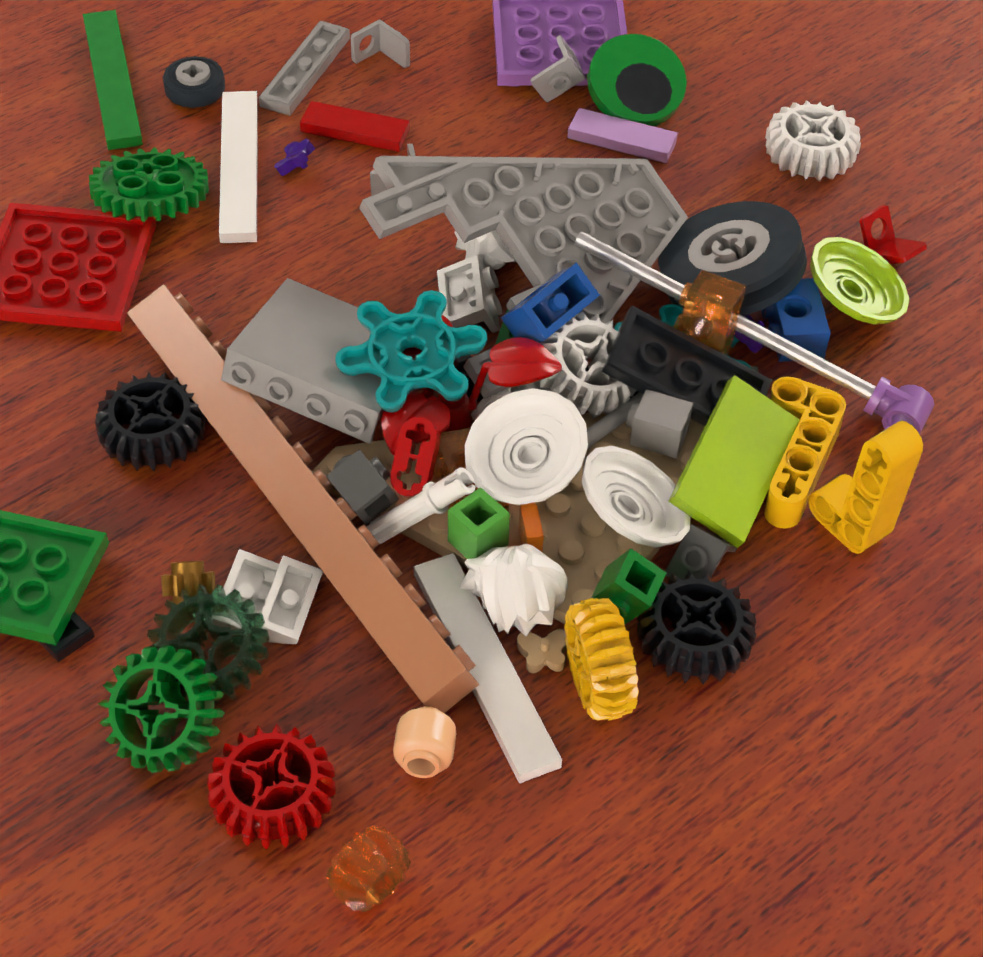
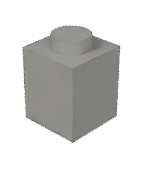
(659, 423)

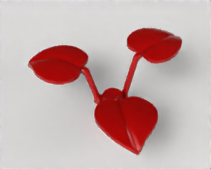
(511, 365)

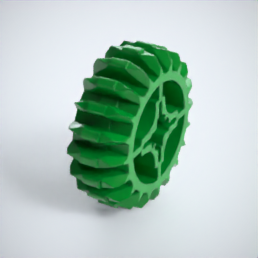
(158, 728)

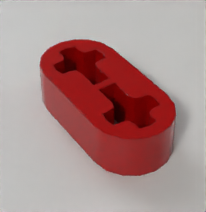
(406, 455)

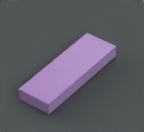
(622, 135)

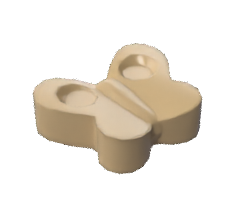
(543, 651)

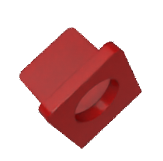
(886, 245)

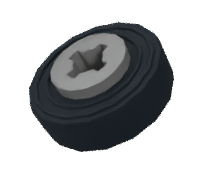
(194, 82)

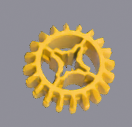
(601, 659)

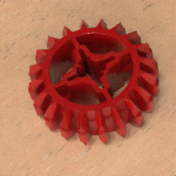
(279, 808)

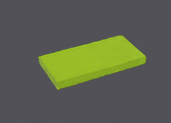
(734, 461)

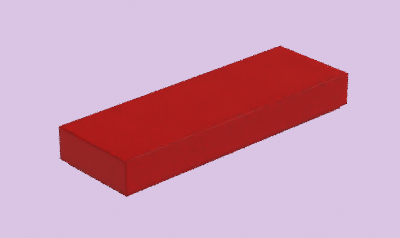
(355, 126)

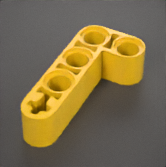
(808, 450)
(867, 505)

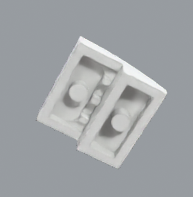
(278, 591)

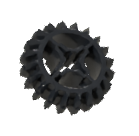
(153, 431)
(697, 642)

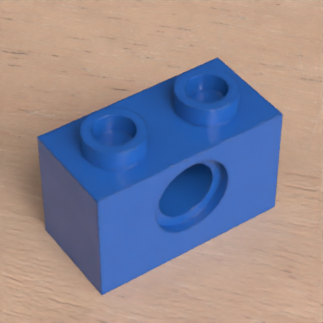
(551, 305)
(800, 319)

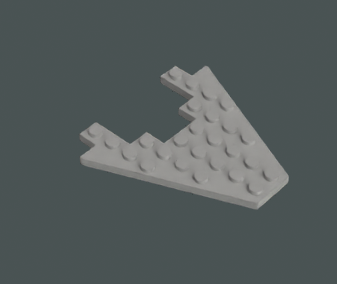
(538, 214)

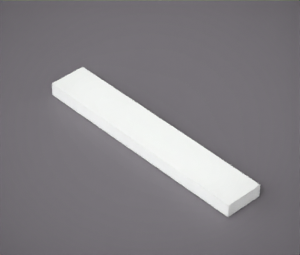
(239, 167)
(500, 688)

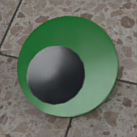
(636, 79)

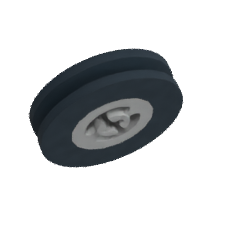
(743, 243)

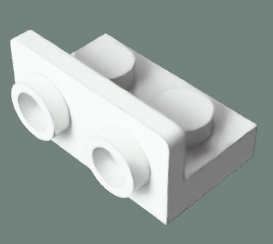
(470, 293)

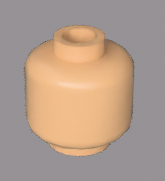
(424, 742)

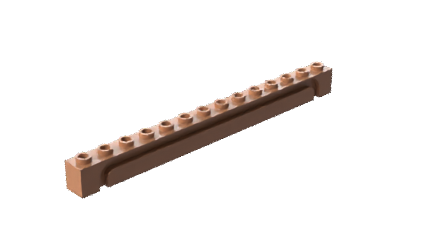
(303, 501)

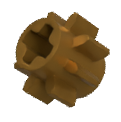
(186, 576)

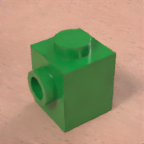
(630, 584)

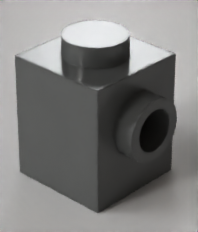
(363, 485)

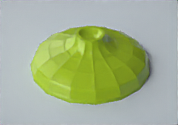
(858, 281)

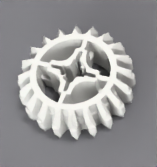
(813, 140)
(573, 346)

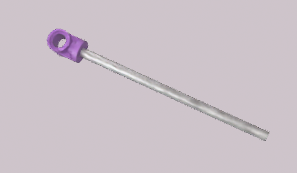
(905, 404)

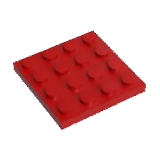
(70, 265)

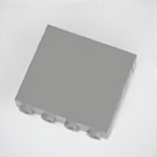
(291, 361)

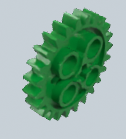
(148, 184)

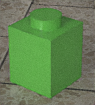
(478, 524)

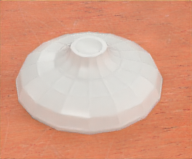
(526, 446)
(633, 497)

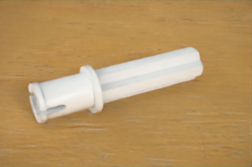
(432, 499)

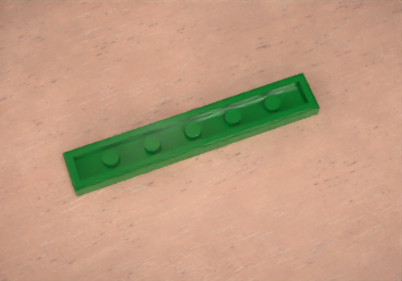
(112, 80)

